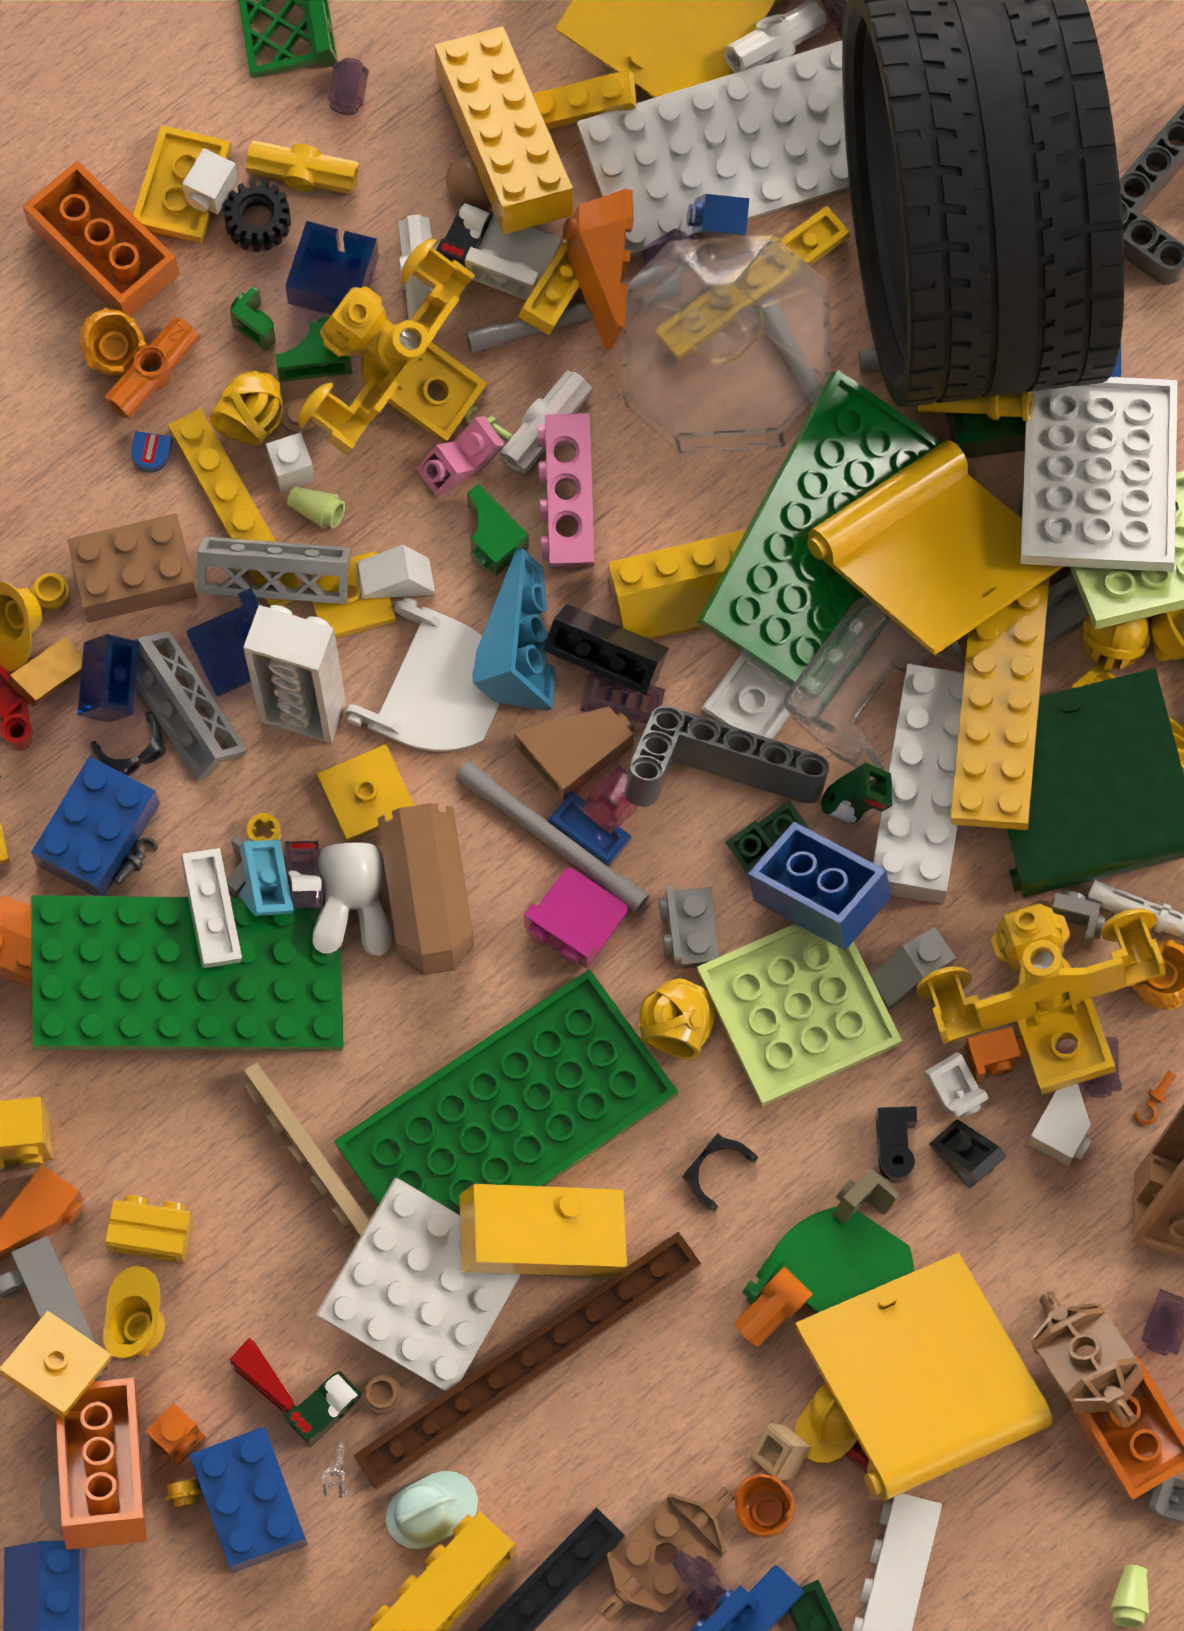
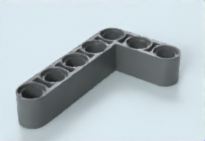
(1148, 185)
(720, 751)

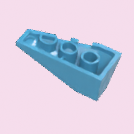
(510, 653)

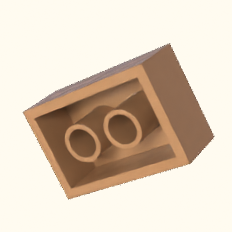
(132, 567)

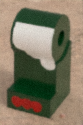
(856, 793)
(323, 1408)

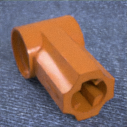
(778, 1301)

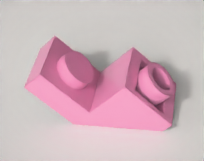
(458, 460)

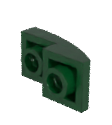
(759, 837)

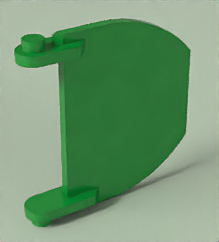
(835, 1259)

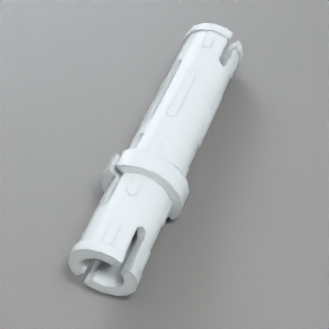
(1119, 900)

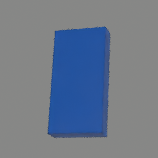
(586, 833)

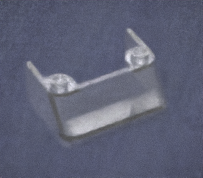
(849, 673)

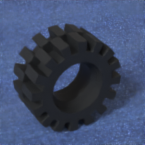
(255, 196)

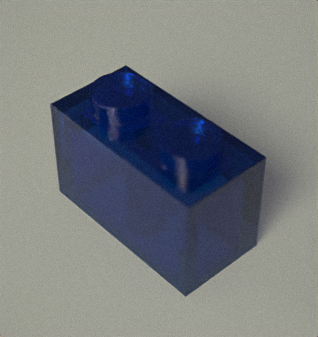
(108, 678)

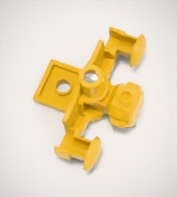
(397, 358)
(1051, 996)

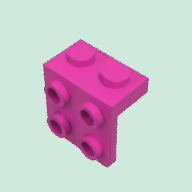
(575, 917)

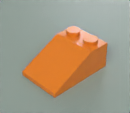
(1144, 1451)

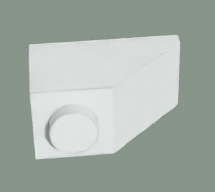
(1063, 1127)

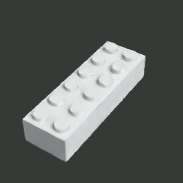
(295, 672)
(916, 832)

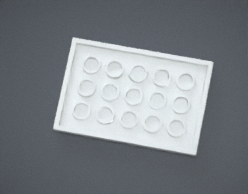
(1101, 476)

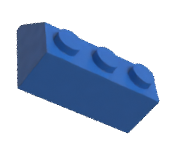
(44, 1587)

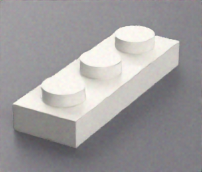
(211, 908)

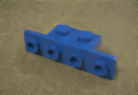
(754, 1609)

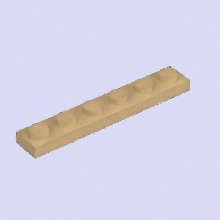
(304, 1150)

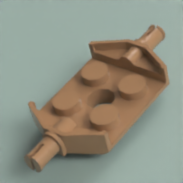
(1093, 1381)
(676, 1523)

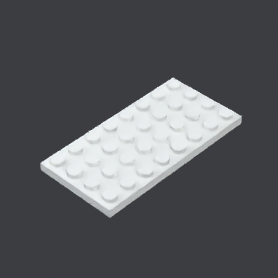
(746, 135)

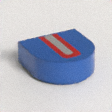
(151, 451)

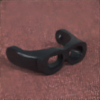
(128, 766)
(716, 1144)

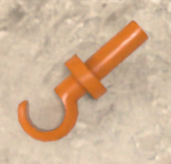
(1156, 1097)

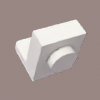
(956, 1086)

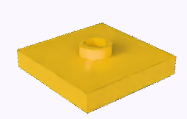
(357, 613)
(364, 791)
(55, 1364)

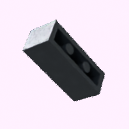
(605, 649)

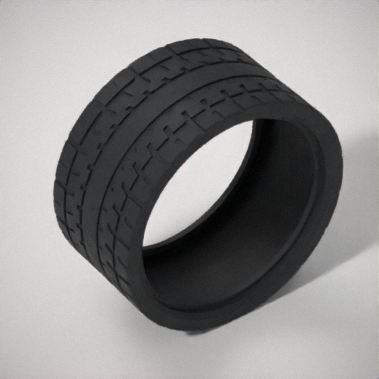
(983, 195)

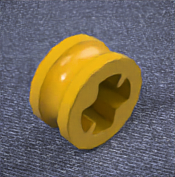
(266, 820)

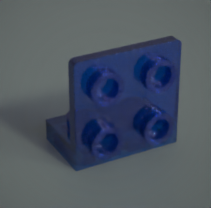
(221, 645)

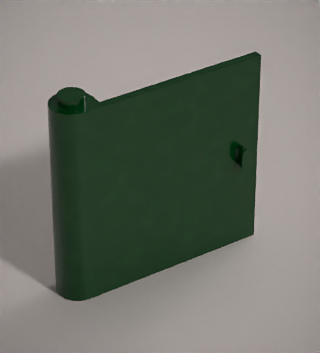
(1101, 786)

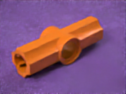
(138, 385)

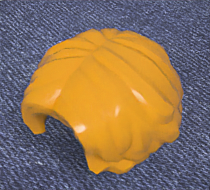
(110, 341)
(1166, 990)

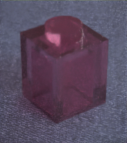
(607, 801)

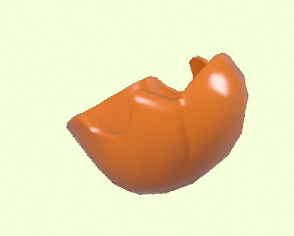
(764, 1505)

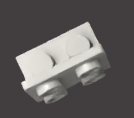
(512, 260)

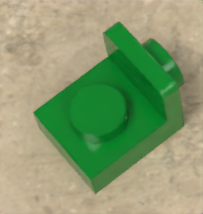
(252, 324)

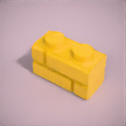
(149, 1229)

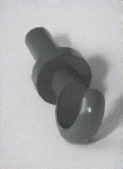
(134, 861)

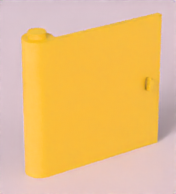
(662, 41)
(930, 549)
(925, 1377)

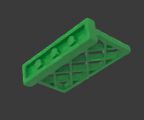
(319, 35)

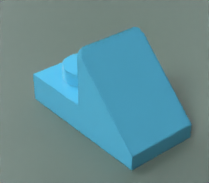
(265, 878)

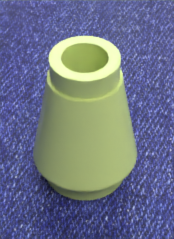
(317, 506)
(1131, 1598)

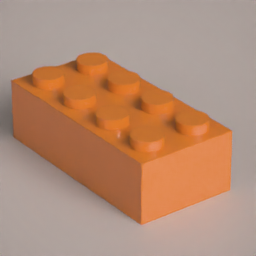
(101, 240)
(101, 1467)

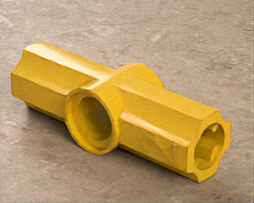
(302, 167)

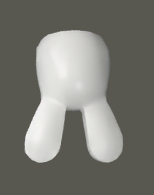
(351, 882)

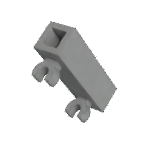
(47, 1285)

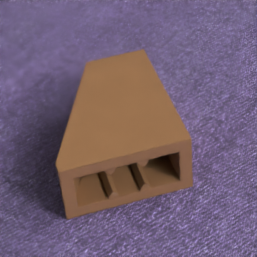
(575, 747)

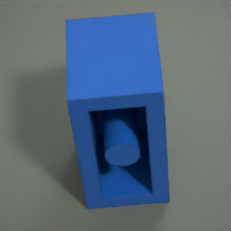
(718, 216)

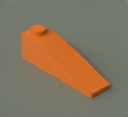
(599, 259)

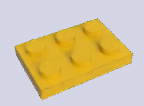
(162, 197)

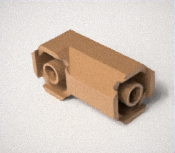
(426, 887)

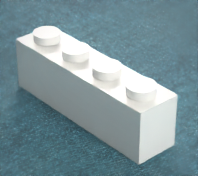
(900, 1564)

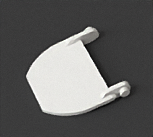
(434, 694)

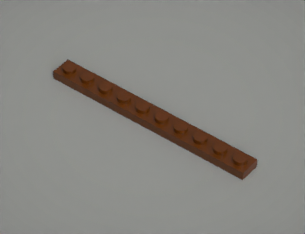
(527, 1360)

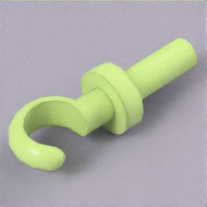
(505, 435)

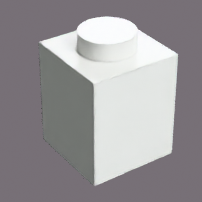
(210, 182)
(290, 462)

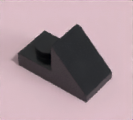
(967, 1152)

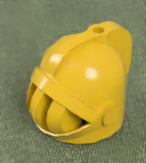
(249, 408)
(1118, 643)
(677, 1019)

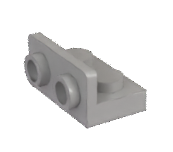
(691, 926)

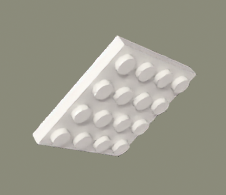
(409, 1293)

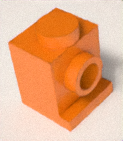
(994, 1053)
(175, 1434)

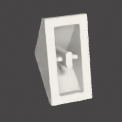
(395, 574)

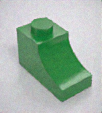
(311, 358)
(496, 532)

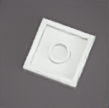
(749, 699)

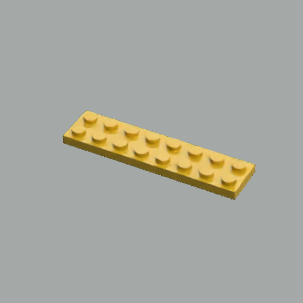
(1000, 715)

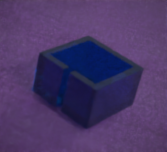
(323, 273)

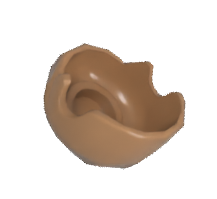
(465, 184)

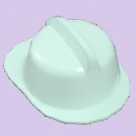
(430, 1509)

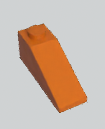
(38, 1211)

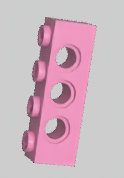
(575, 432)

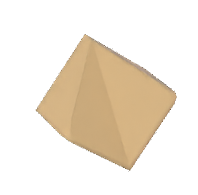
(780, 1451)

